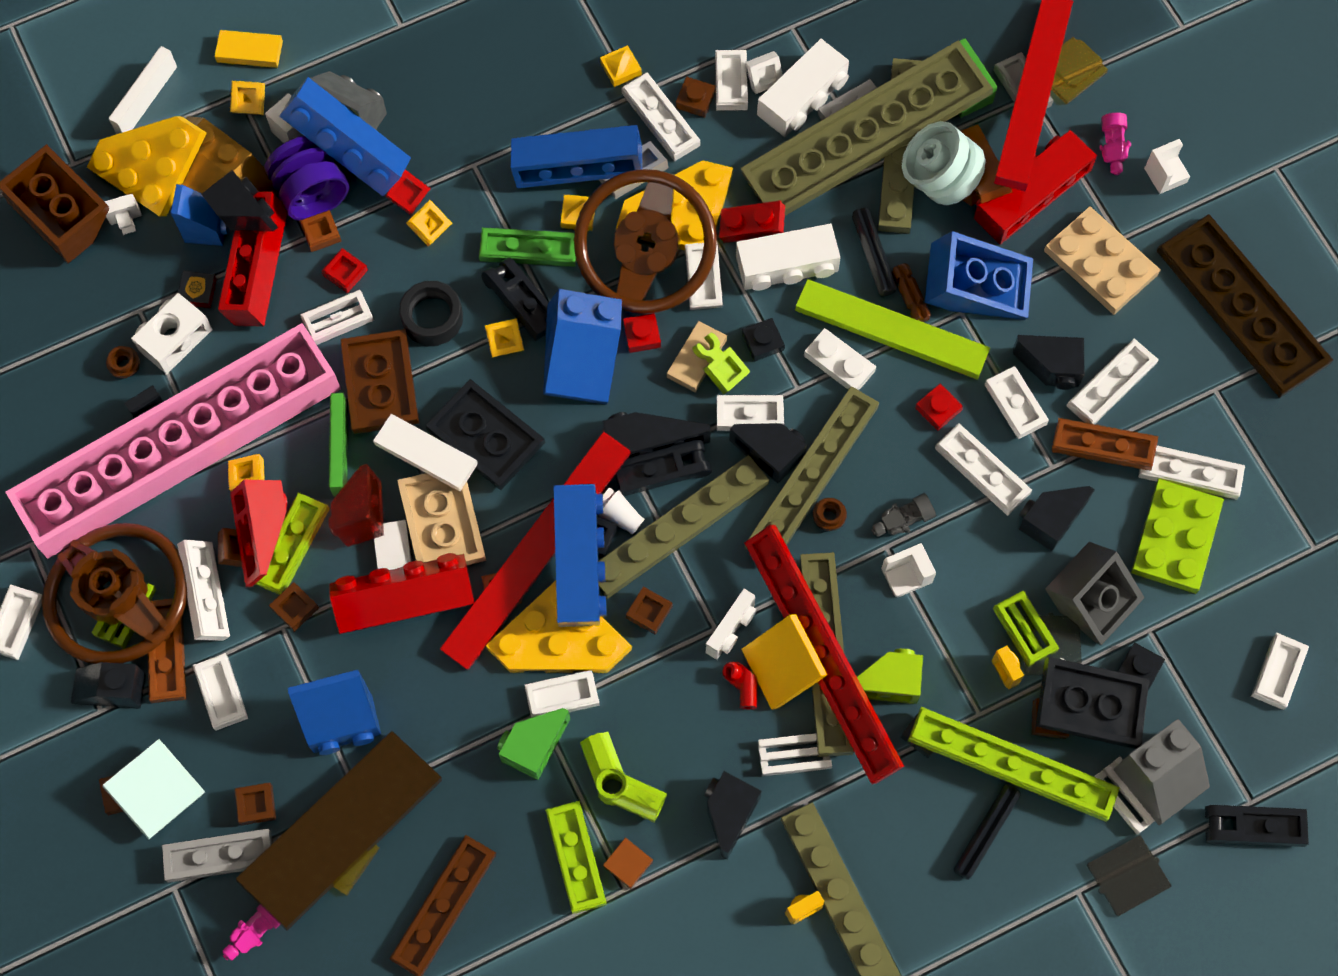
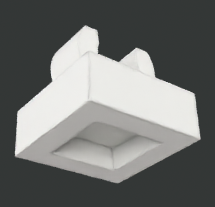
(764, 71)
(123, 212)

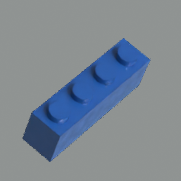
(345, 136)
(575, 156)
(577, 555)

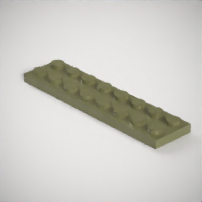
(868, 129)

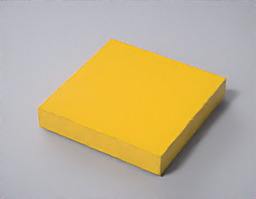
(784, 661)

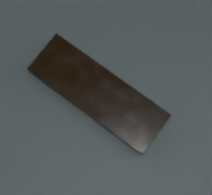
(1244, 305)
(338, 830)

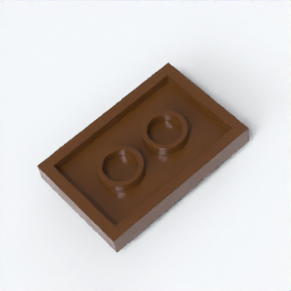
(379, 380)

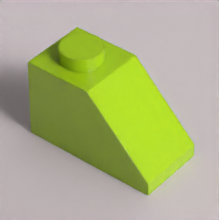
(894, 677)

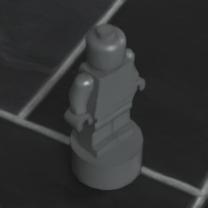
(898, 519)

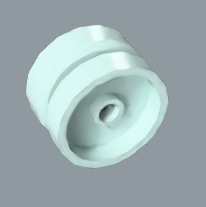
(943, 163)

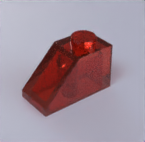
(358, 509)

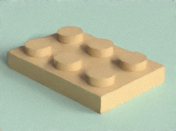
(1101, 260)
(440, 519)

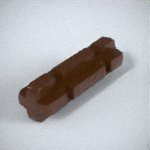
(910, 292)

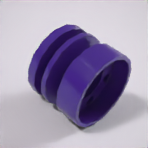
(305, 178)

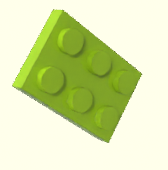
(1177, 536)

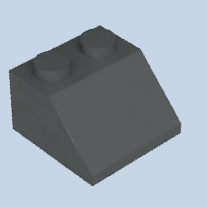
(364, 103)
(1095, 591)
(1165, 772)

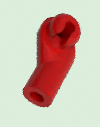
(744, 681)

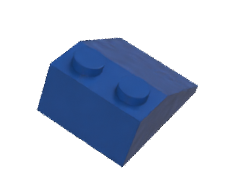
(978, 278)
(581, 345)
(335, 712)

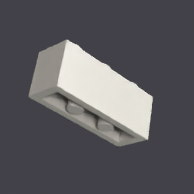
(803, 88)
(788, 257)

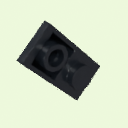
(237, 206)

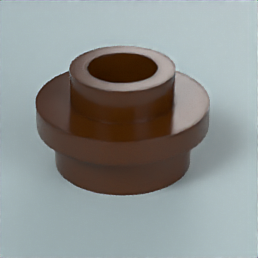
(119, 354)
(834, 506)

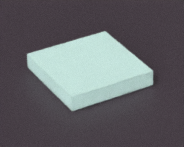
(153, 789)

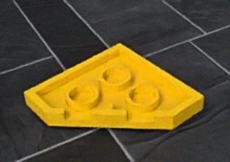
(149, 160)
(710, 182)
(538, 643)

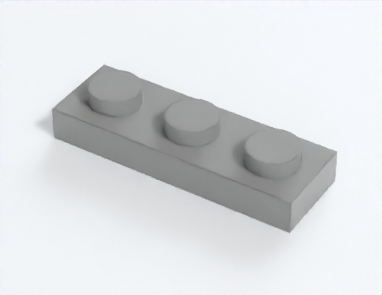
(213, 855)

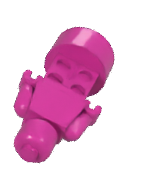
(1115, 149)
(247, 935)

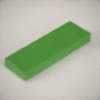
(527, 247)
(338, 442)

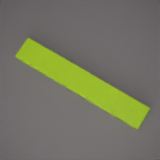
(892, 329)
(1014, 764)

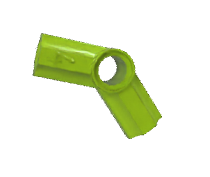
(605, 765)

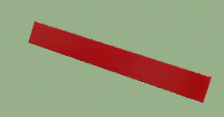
(1033, 94)
(527, 560)
(841, 684)

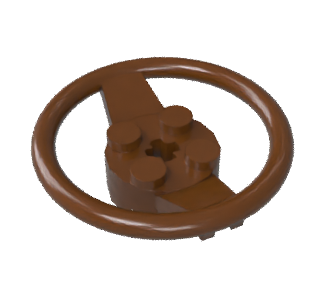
(653, 218)
(122, 601)

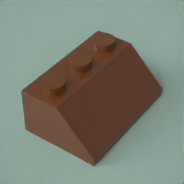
(55, 203)

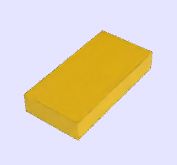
(248, 48)

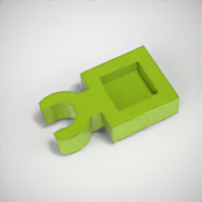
(724, 366)

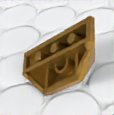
(218, 157)

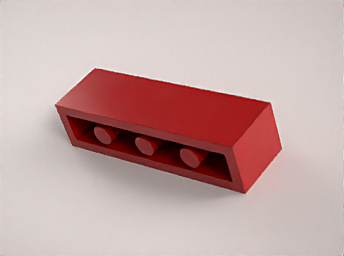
(1052, 174)
(252, 269)
(401, 592)

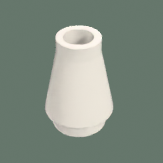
(620, 512)

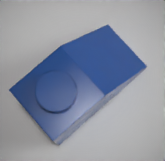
(196, 218)

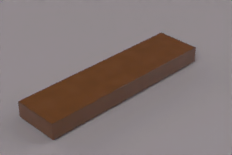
(443, 906)

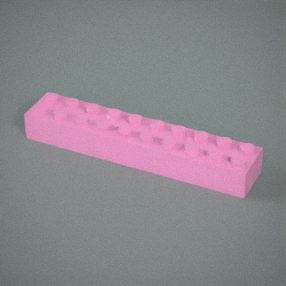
(173, 440)

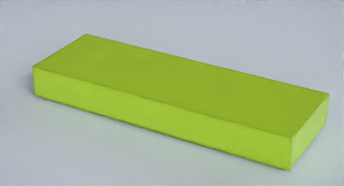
(294, 540)
(576, 857)

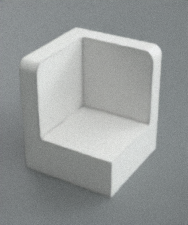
(1166, 168)
(908, 570)

